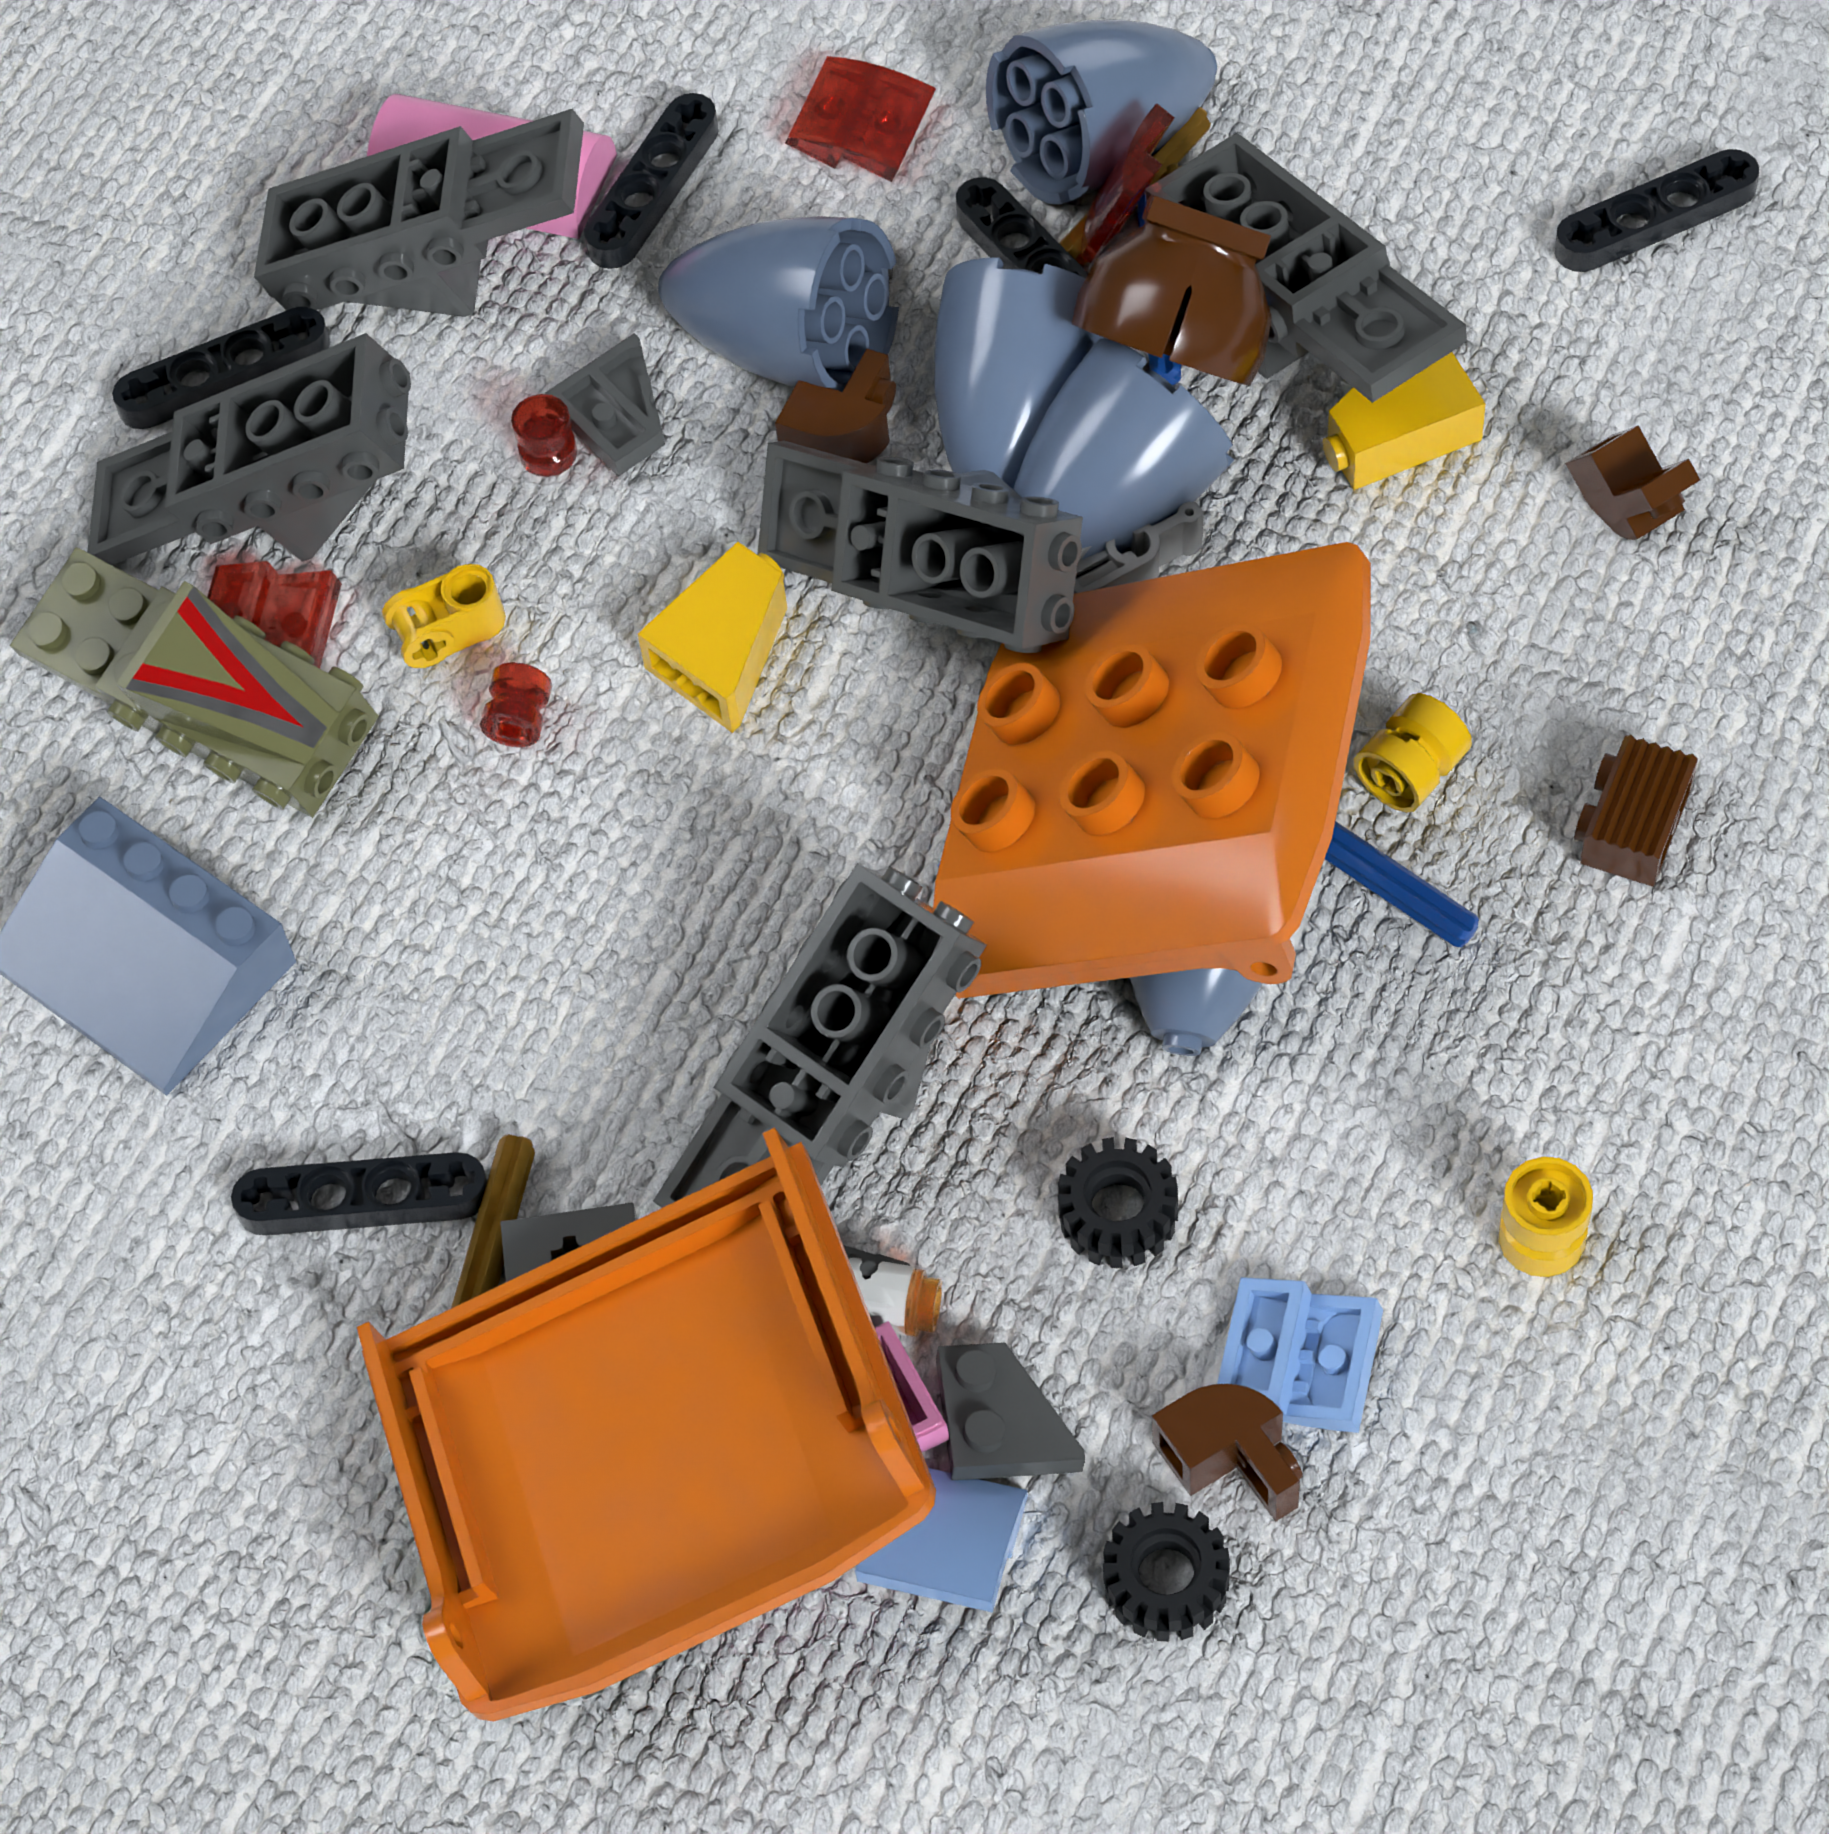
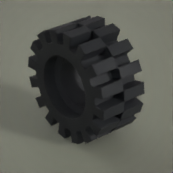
(1111, 1168)
(1166, 1611)

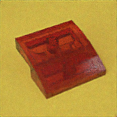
(860, 115)
(1125, 184)
(283, 606)

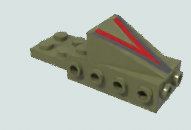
(200, 680)

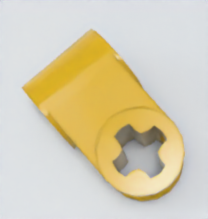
(446, 615)

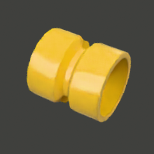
(1413, 752)
(1545, 1216)

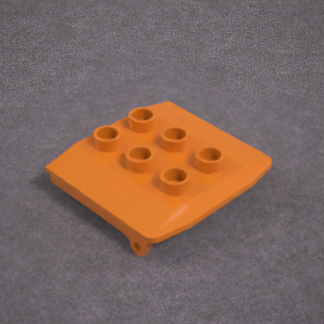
(1162, 776)
(646, 1441)

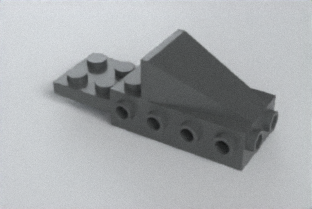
(415, 217)
(1320, 273)
(265, 454)
(925, 543)
(838, 1033)

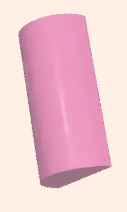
(413, 118)

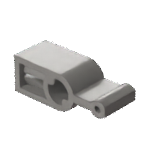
(1149, 550)

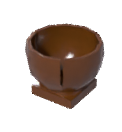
(1183, 291)

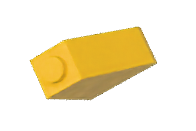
(1406, 426)
(719, 634)

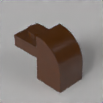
(843, 422)
(1629, 485)
(1225, 1430)

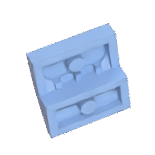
(1303, 1351)
(958, 1546)

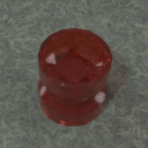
(544, 435)
(514, 712)

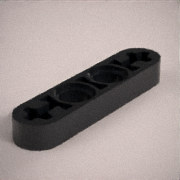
(644, 177)
(1661, 215)
(1008, 218)
(218, 359)
(361, 1183)

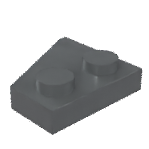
(614, 406)
(1000, 1417)

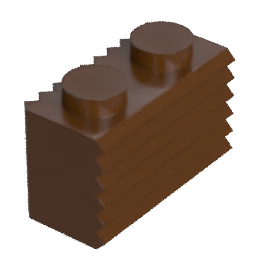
(1637, 809)

